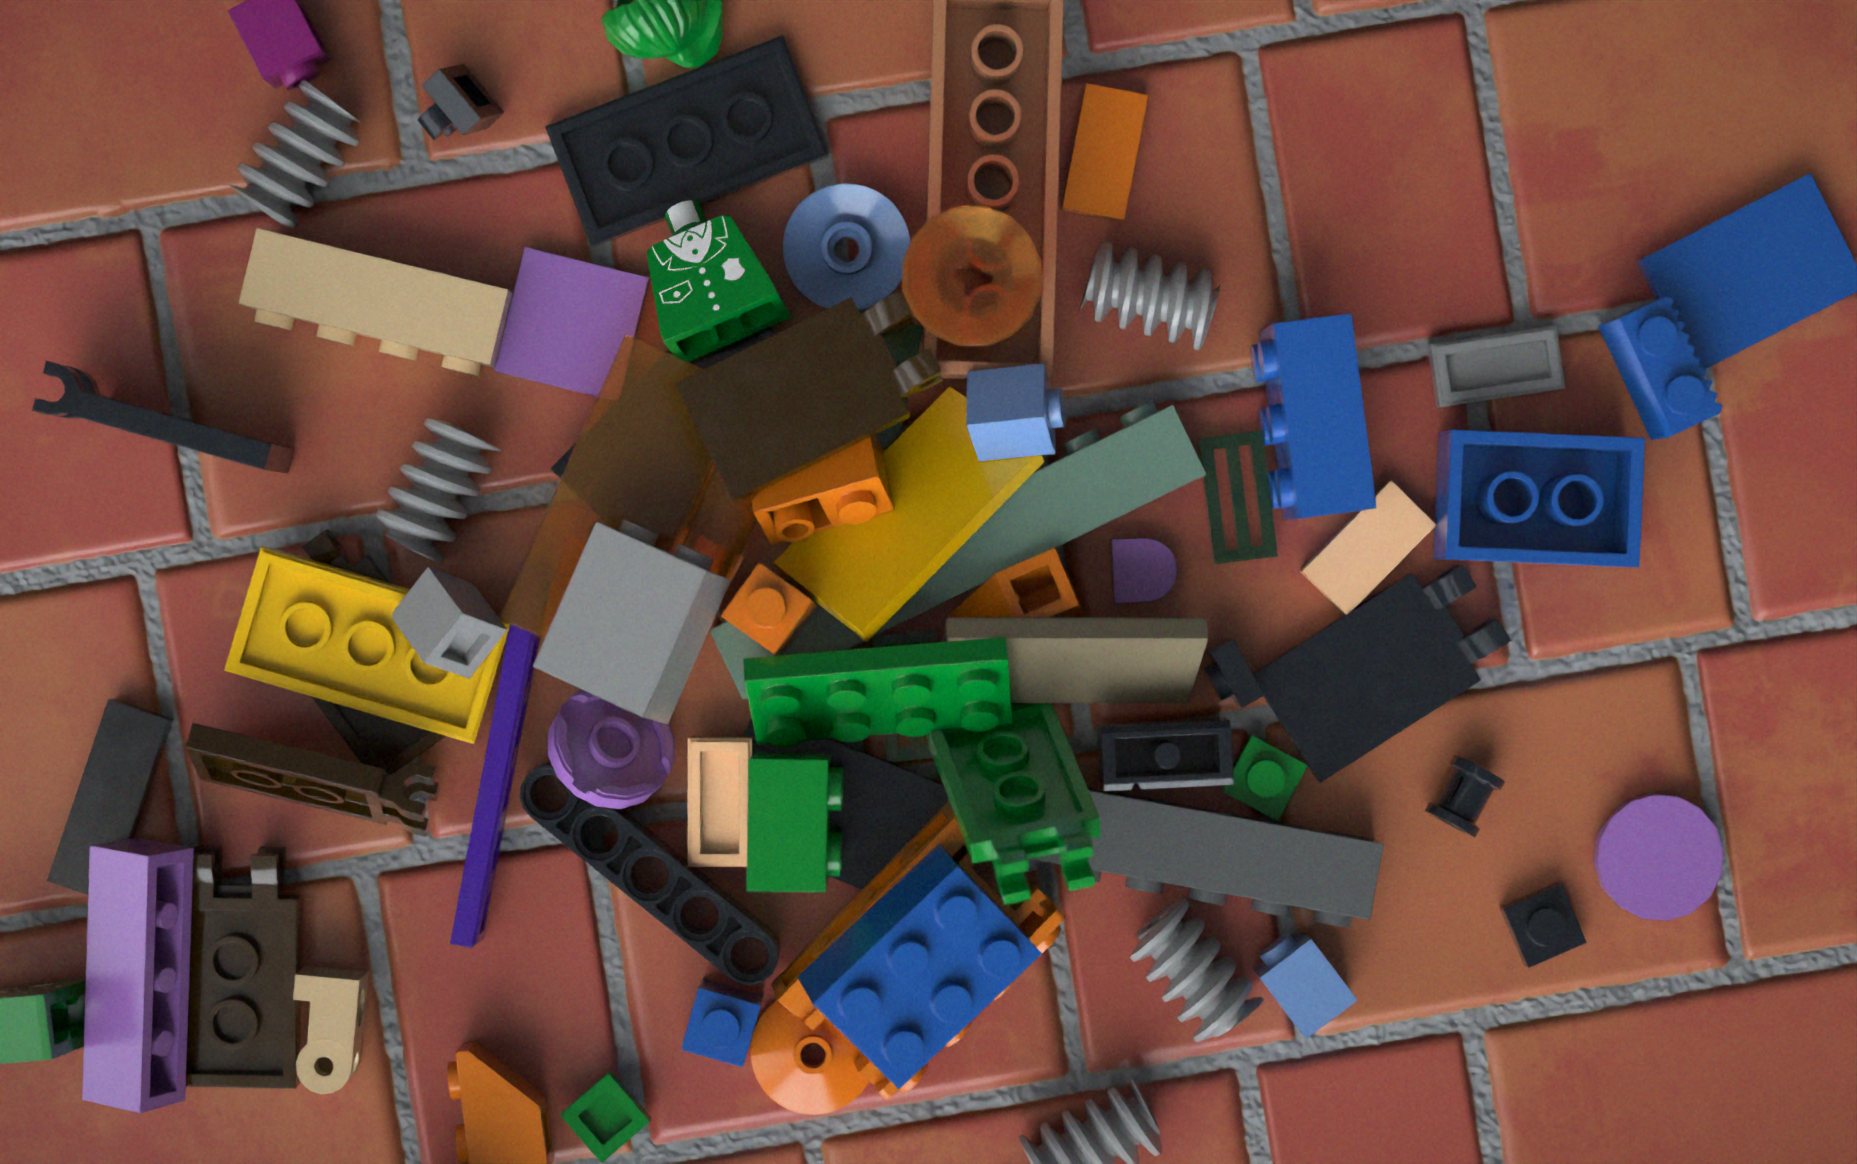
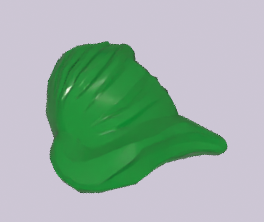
(669, 29)

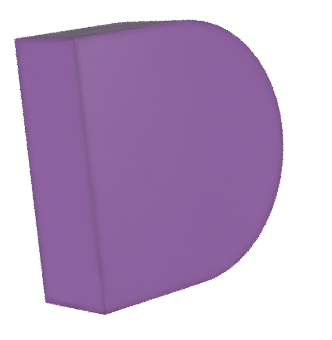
(1141, 570)

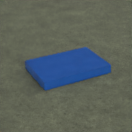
(1754, 271)

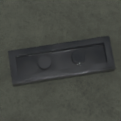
(110, 788)

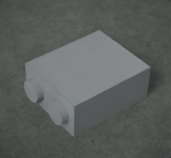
(633, 620)

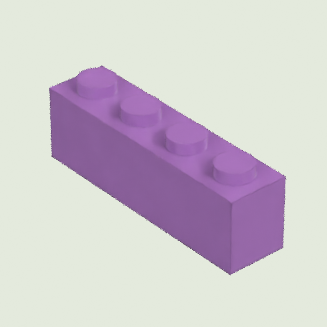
(137, 974)

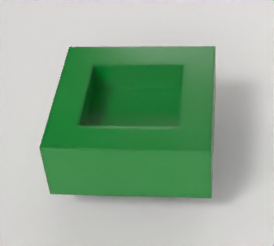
(1264, 777)
(606, 1116)

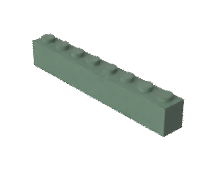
(1049, 509)

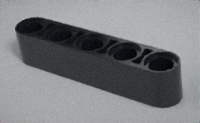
(665, 902)

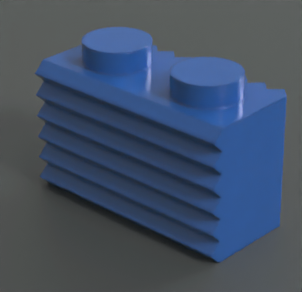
(1660, 368)

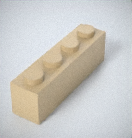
(375, 299)

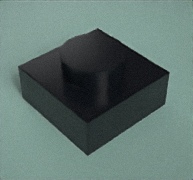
(1231, 674)
(1542, 924)

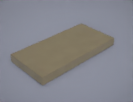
(1094, 656)

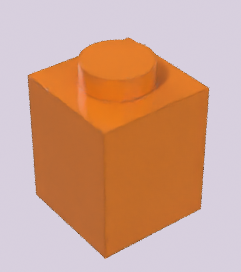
(769, 610)

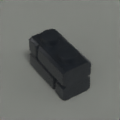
(1165, 753)

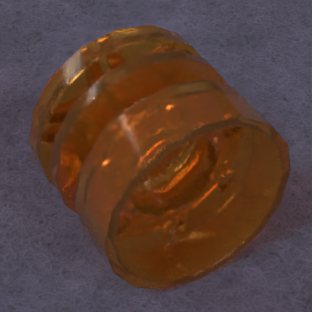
(952, 243)

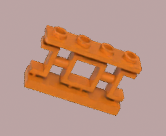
(1036, 917)

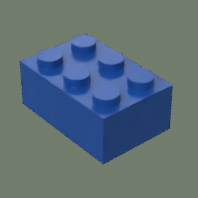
(1314, 417)
(1539, 498)
(918, 966)

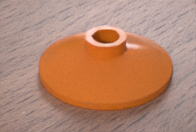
(792, 1081)

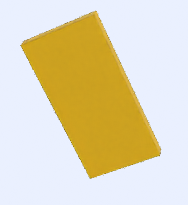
(938, 502)
(337, 642)

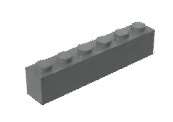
(1234, 856)

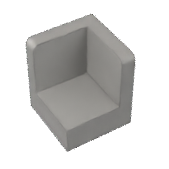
(448, 622)

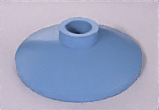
(838, 214)

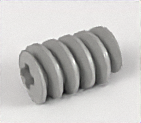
(297, 155)
(1151, 294)
(436, 488)
(1194, 972)
(1102, 1135)

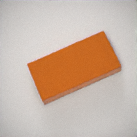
(1104, 152)

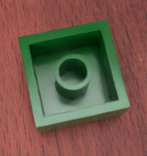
(791, 821)

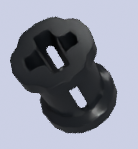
(1464, 796)

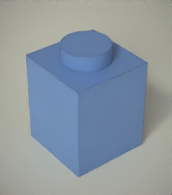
(1013, 412)
(1303, 982)

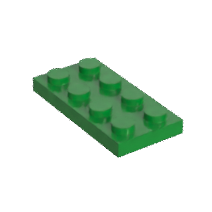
(879, 691)

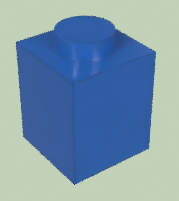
(722, 1022)

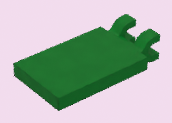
(1019, 797)

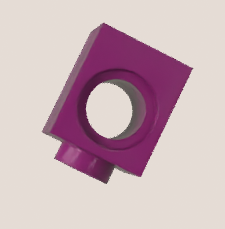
(280, 40)

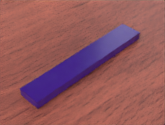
(495, 787)

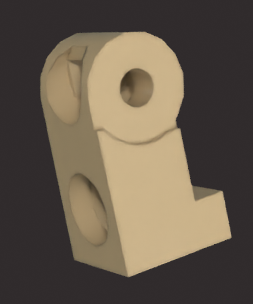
(333, 1026)

